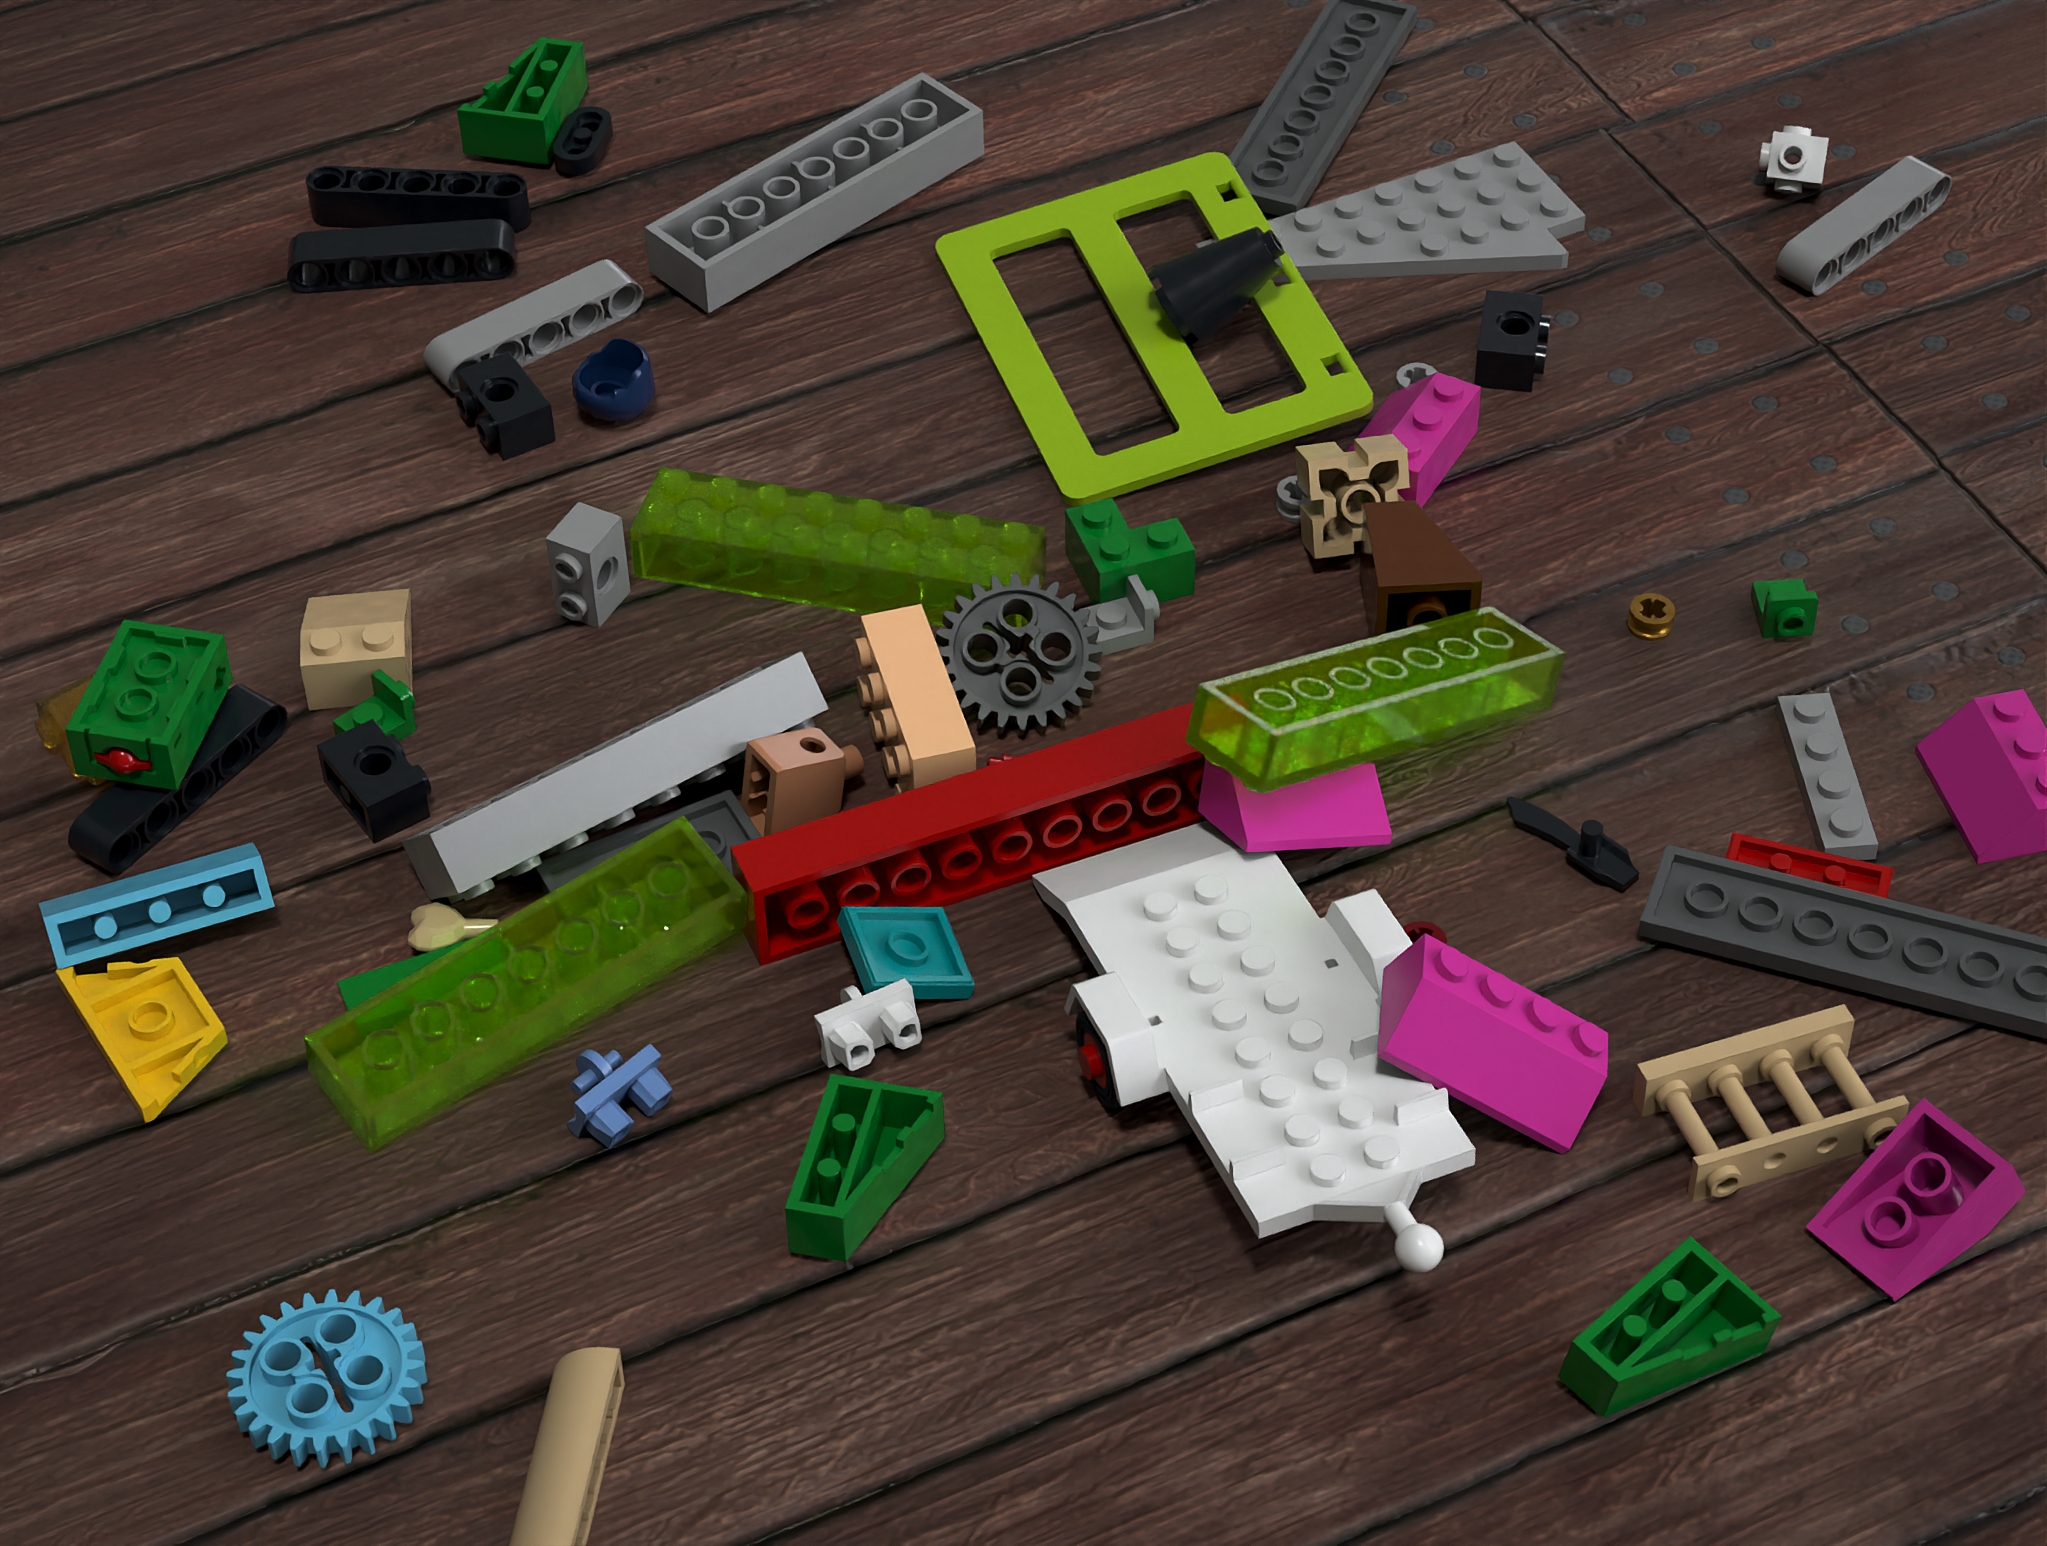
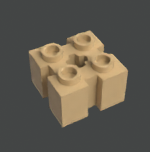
(1329, 478)

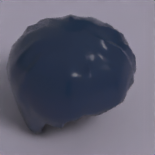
(615, 382)

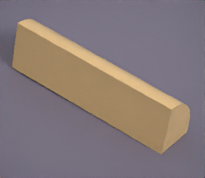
(570, 1449)

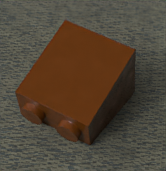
(1411, 569)

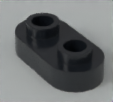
(582, 140)

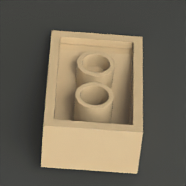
(351, 639)

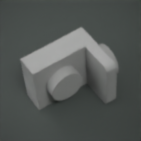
(1127, 620)

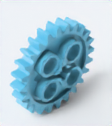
(357, 1345)

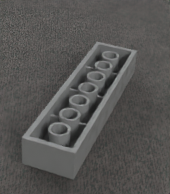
(814, 191)
(609, 779)

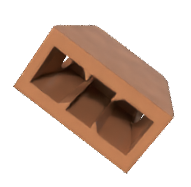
(795, 778)

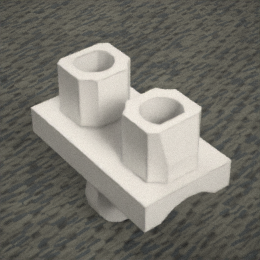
(868, 1022)

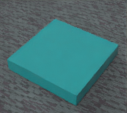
(908, 945)

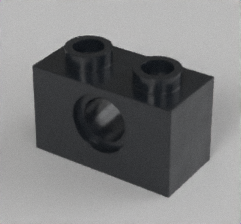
(1510, 339)
(505, 406)
(375, 780)

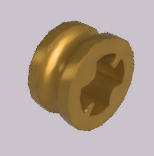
(1651, 628)

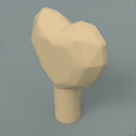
(443, 926)

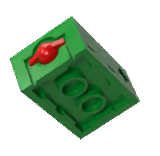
(149, 704)

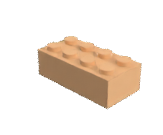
(911, 700)

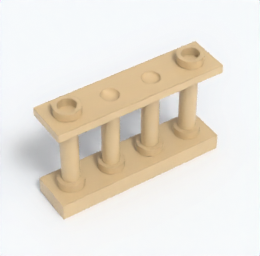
(1757, 1057)

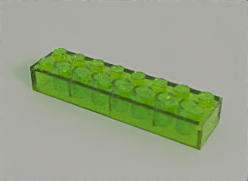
(824, 546)
(1372, 698)
(525, 983)

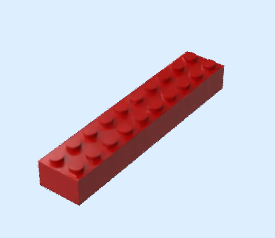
(970, 832)

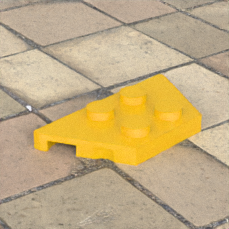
(147, 1026)

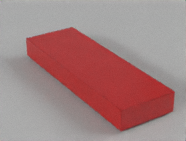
(1811, 864)

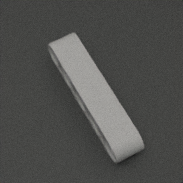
(1863, 225)
(538, 321)

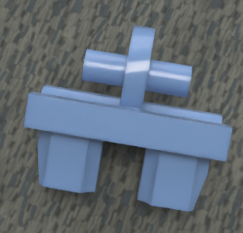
(600, 1107)

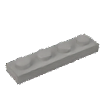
(1826, 776)

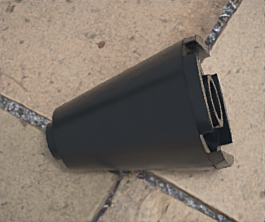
(1216, 281)

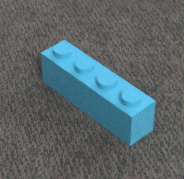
(156, 905)

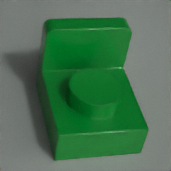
(1784, 608)
(389, 707)

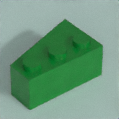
(527, 106)
(858, 1161)
(1667, 1332)

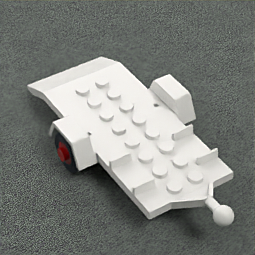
(1257, 1029)

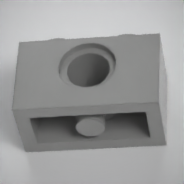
(588, 564)

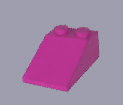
(1917, 1202)

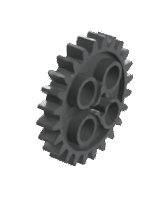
(1050, 625)

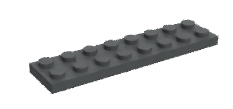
(1318, 101)
(1849, 939)

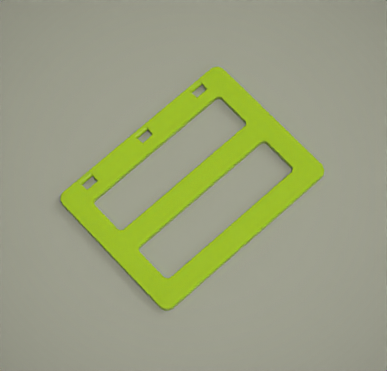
(1204, 428)

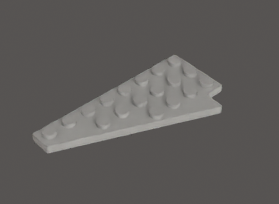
(1449, 219)

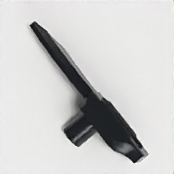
(1590, 850)

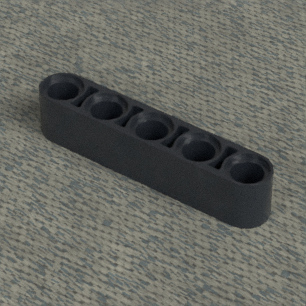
(414, 196)
(401, 256)
(136, 817)

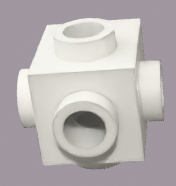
(1799, 143)

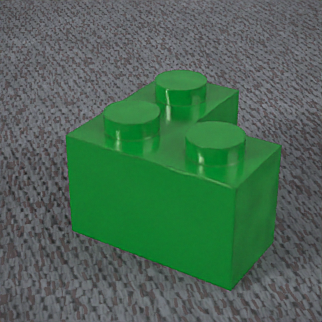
(1108, 551)

